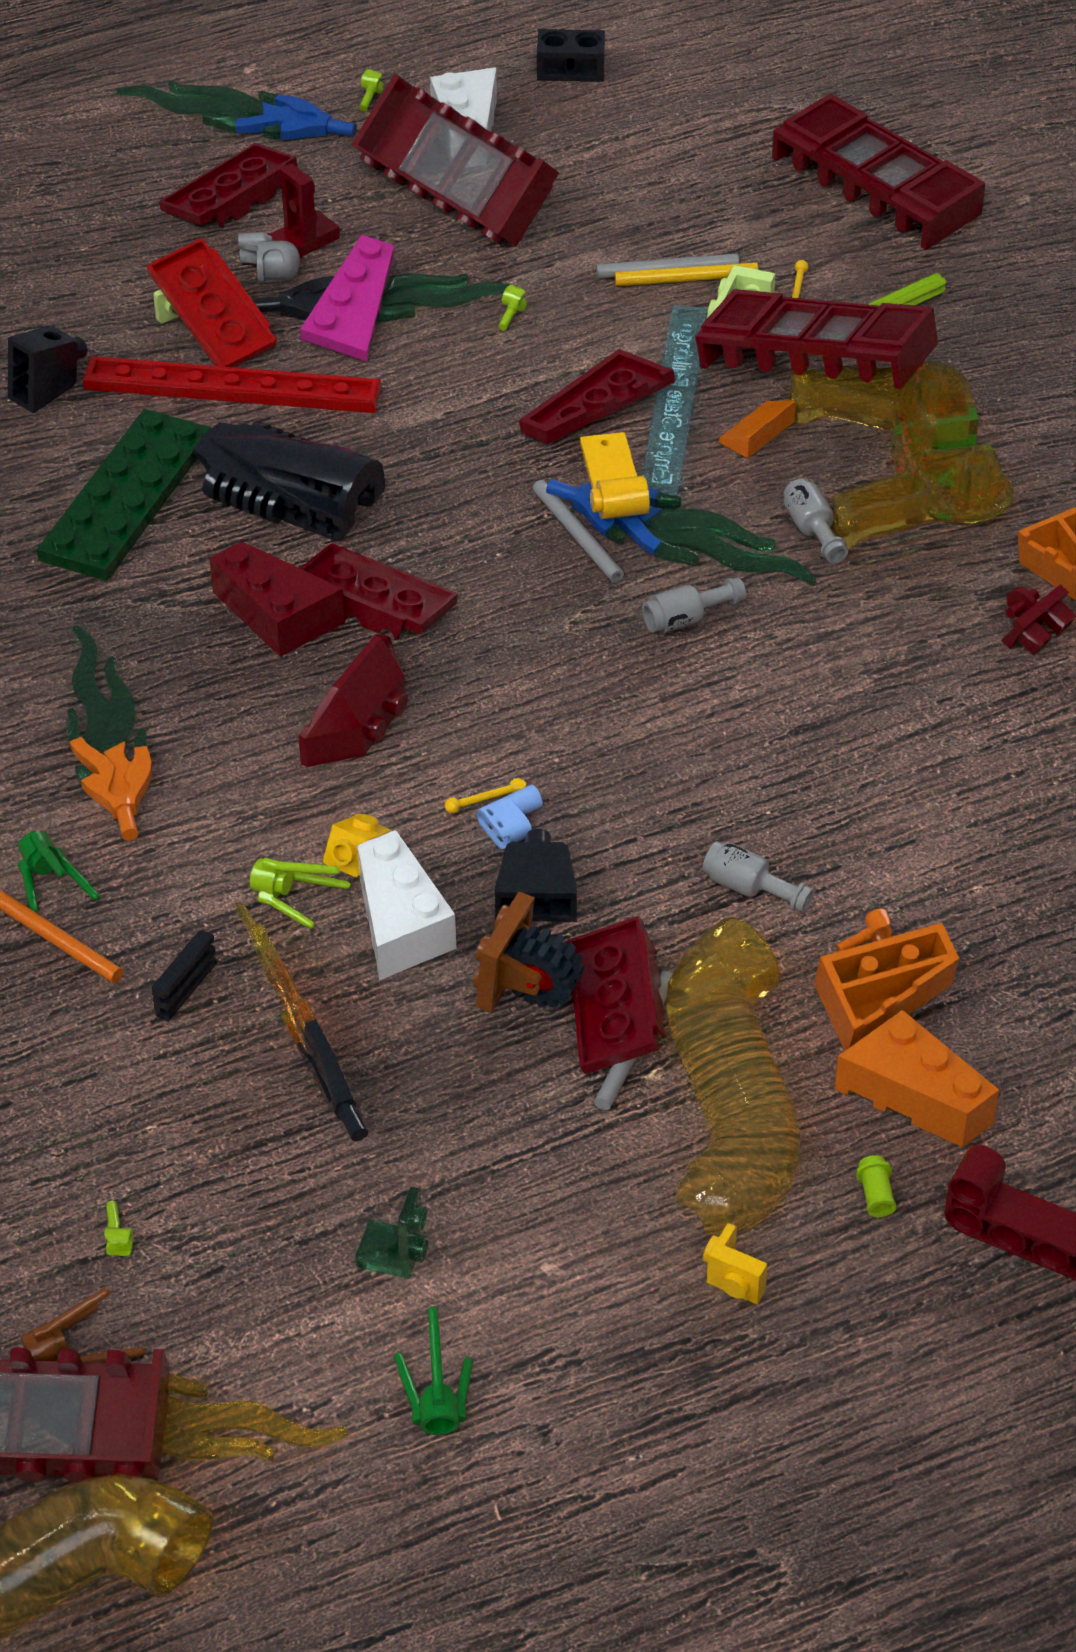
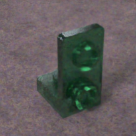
(393, 1247)

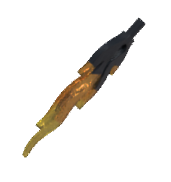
(305, 1031)

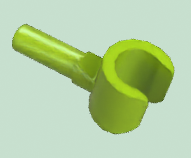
(371, 82)
(514, 300)
(118, 1239)

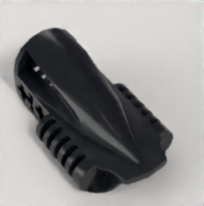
(267, 471)

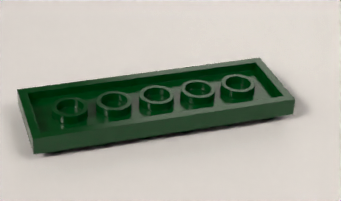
(123, 495)

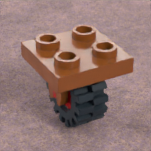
(524, 960)

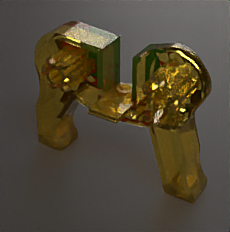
(931, 447)

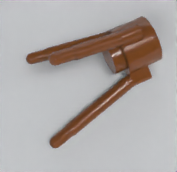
(48, 1339)

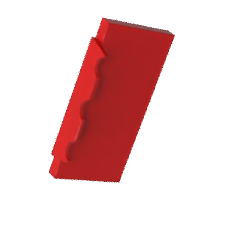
(212, 304)

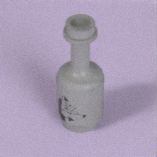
(814, 517)
(686, 605)
(744, 870)

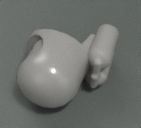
(273, 258)

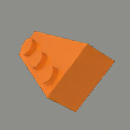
(919, 1077)

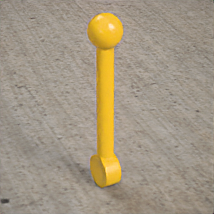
(801, 267)
(453, 804)

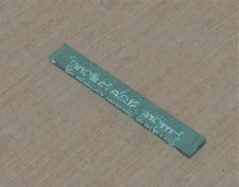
(675, 402)

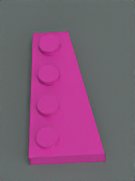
(350, 305)

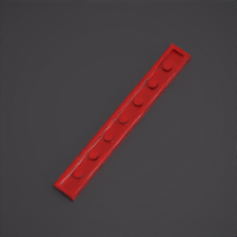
(232, 384)

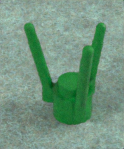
(43, 857)
(438, 1408)

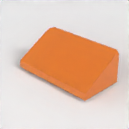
(759, 427)

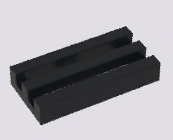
(184, 975)

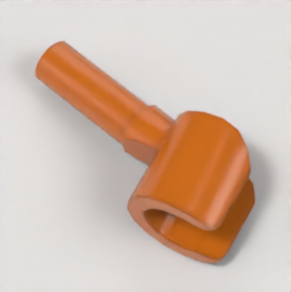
(877, 928)

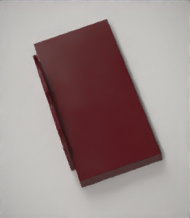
(230, 186)
(379, 593)
(617, 995)

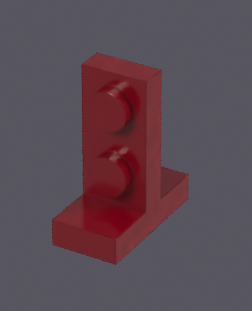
(303, 224)

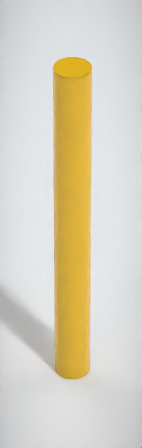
(672, 275)

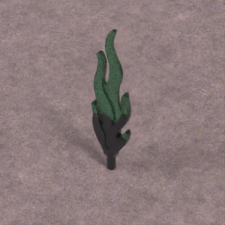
(398, 298)

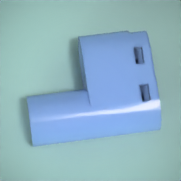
(508, 815)

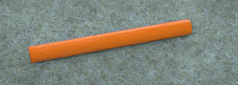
(60, 938)

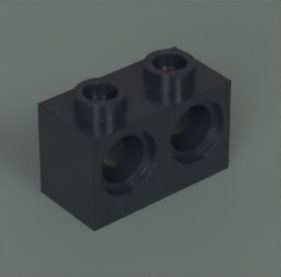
(570, 55)

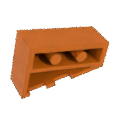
(1051, 550)
(883, 977)

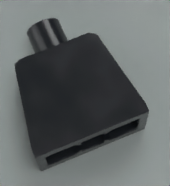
(42, 366)
(541, 871)

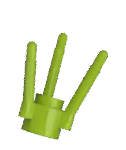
(277, 878)

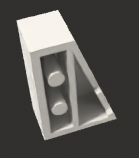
(468, 93)
(402, 906)

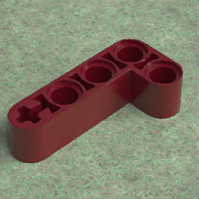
(1008, 1217)

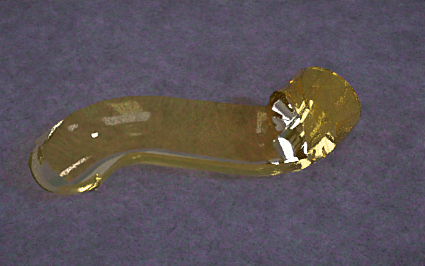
(734, 1078)
(95, 1531)

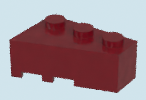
(275, 597)

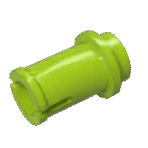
(875, 1175)

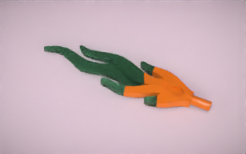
(112, 778)

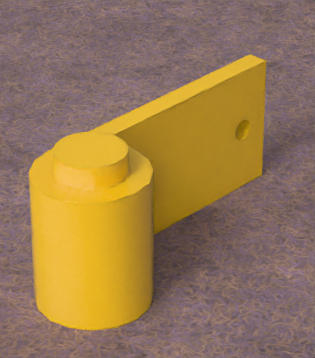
(613, 477)

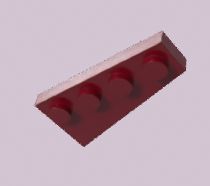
(595, 394)

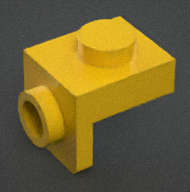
(345, 838)
(732, 1270)

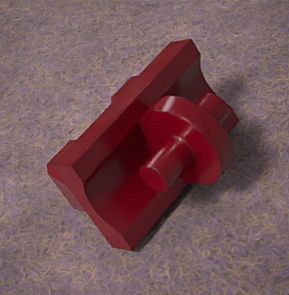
(1031, 614)

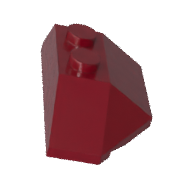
(356, 707)

